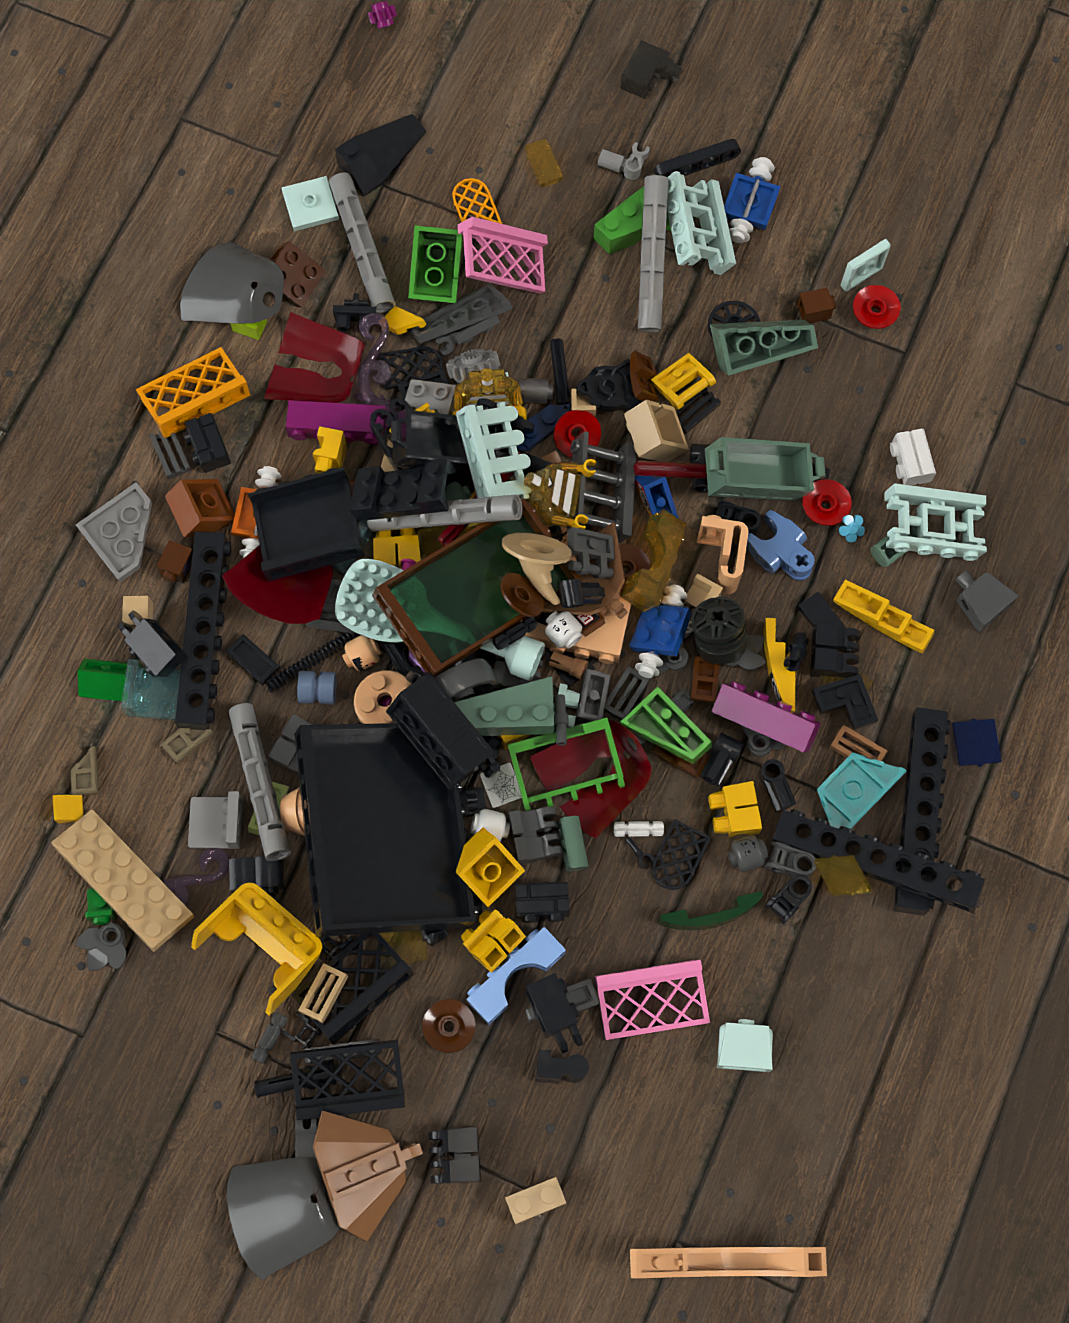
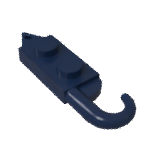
(544, 425)

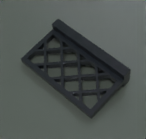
(370, 997)
(353, 1101)

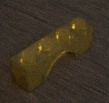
(663, 535)

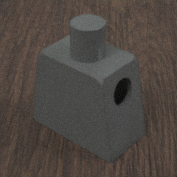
(983, 598)

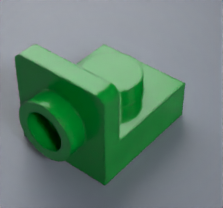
(98, 910)

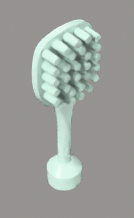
(362, 614)

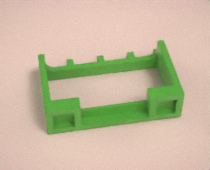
(551, 738)

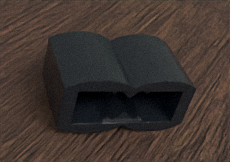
(257, 870)

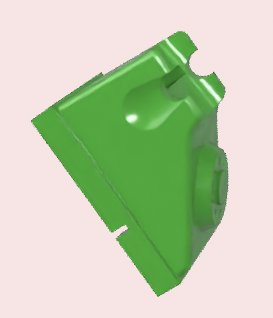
(435, 264)

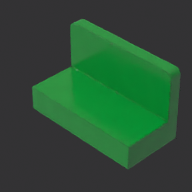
(101, 679)

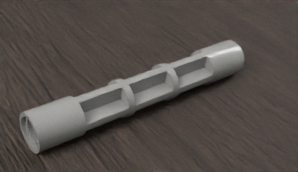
(362, 242)
(652, 253)
(459, 512)
(259, 782)

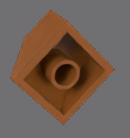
(199, 506)

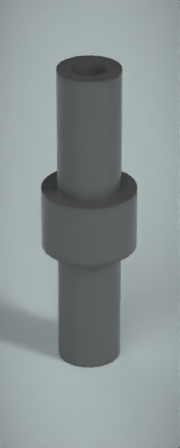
(560, 720)

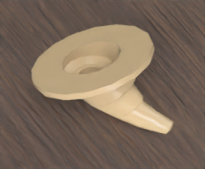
(537, 558)

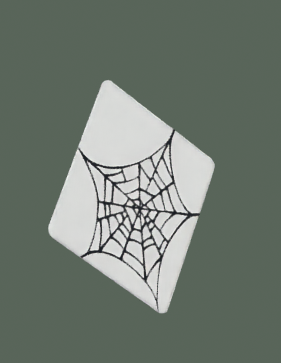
(502, 786)

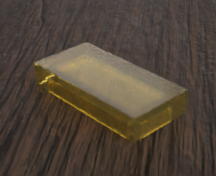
(543, 163)

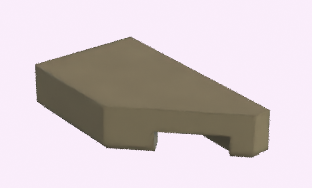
(185, 742)
(85, 775)

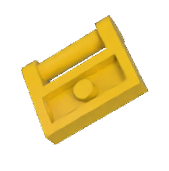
(678, 376)

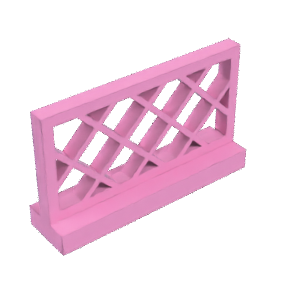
(504, 238)
(651, 975)

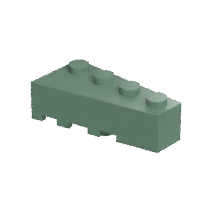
(759, 343)
(513, 710)

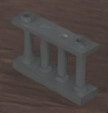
(622, 481)

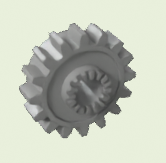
(471, 361)

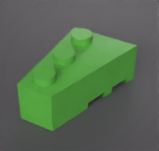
(623, 225)
(667, 727)

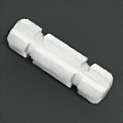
(638, 828)

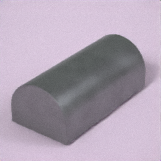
(592, 696)

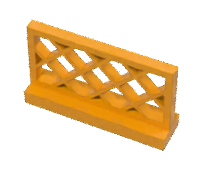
(217, 399)

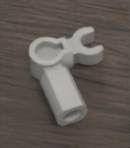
(630, 167)

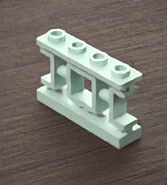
(712, 220)
(938, 503)

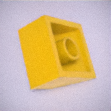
(487, 866)

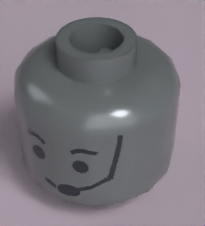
(747, 853)

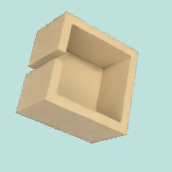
(656, 431)

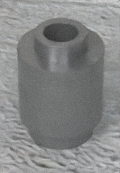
(536, 390)

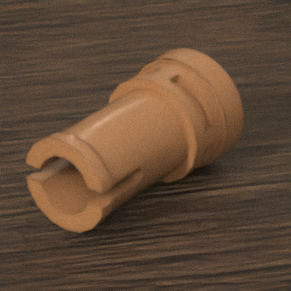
(574, 667)

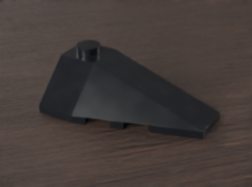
(378, 151)

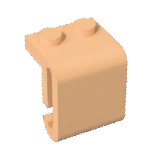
(723, 533)

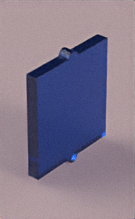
(976, 742)

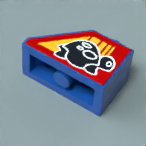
(655, 494)

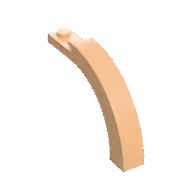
(728, 1262)

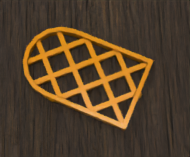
(473, 201)

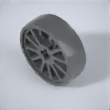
(468, 680)

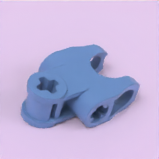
(783, 549)

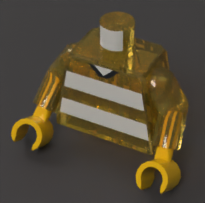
(491, 385)
(556, 492)

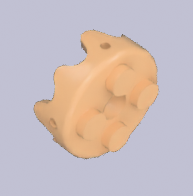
(372, 689)

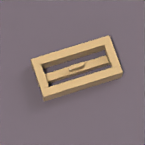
(321, 1017)

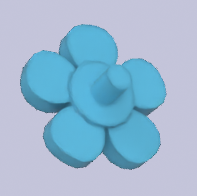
(852, 527)

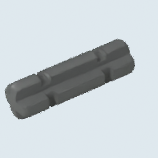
(269, 1037)

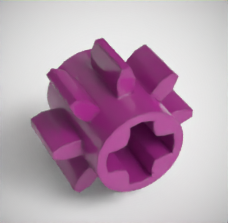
(382, 14)

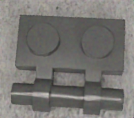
(591, 545)

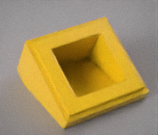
(67, 808)

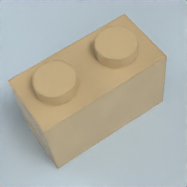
(535, 1200)

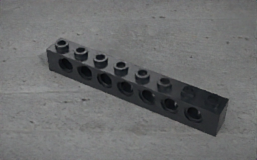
(205, 546)
(922, 722)
(965, 898)

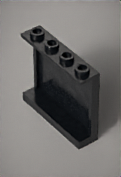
(306, 524)

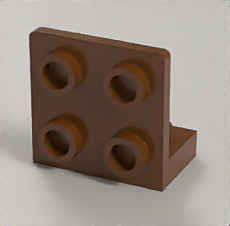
(299, 273)

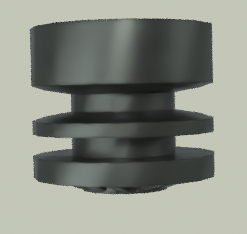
(719, 630)

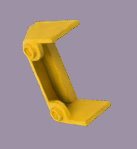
(271, 928)

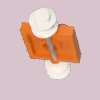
(244, 520)

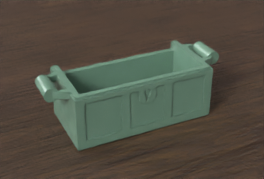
(761, 469)

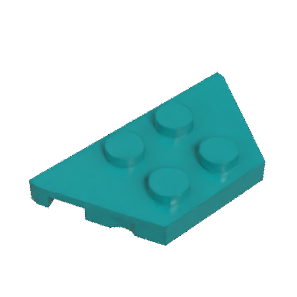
(856, 789)

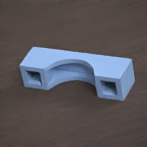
(539, 952)

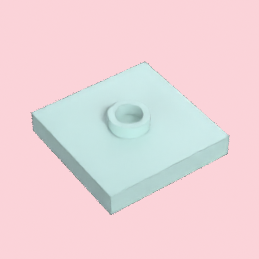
(310, 203)
(865, 265)

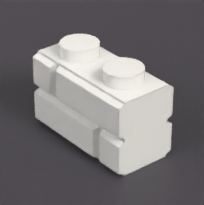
(913, 457)

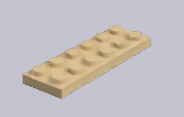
(122, 880)

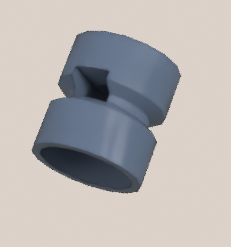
(316, 687)

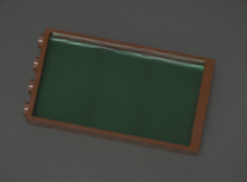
(454, 596)

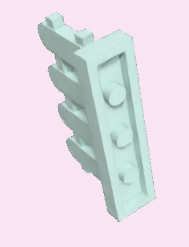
(480, 450)

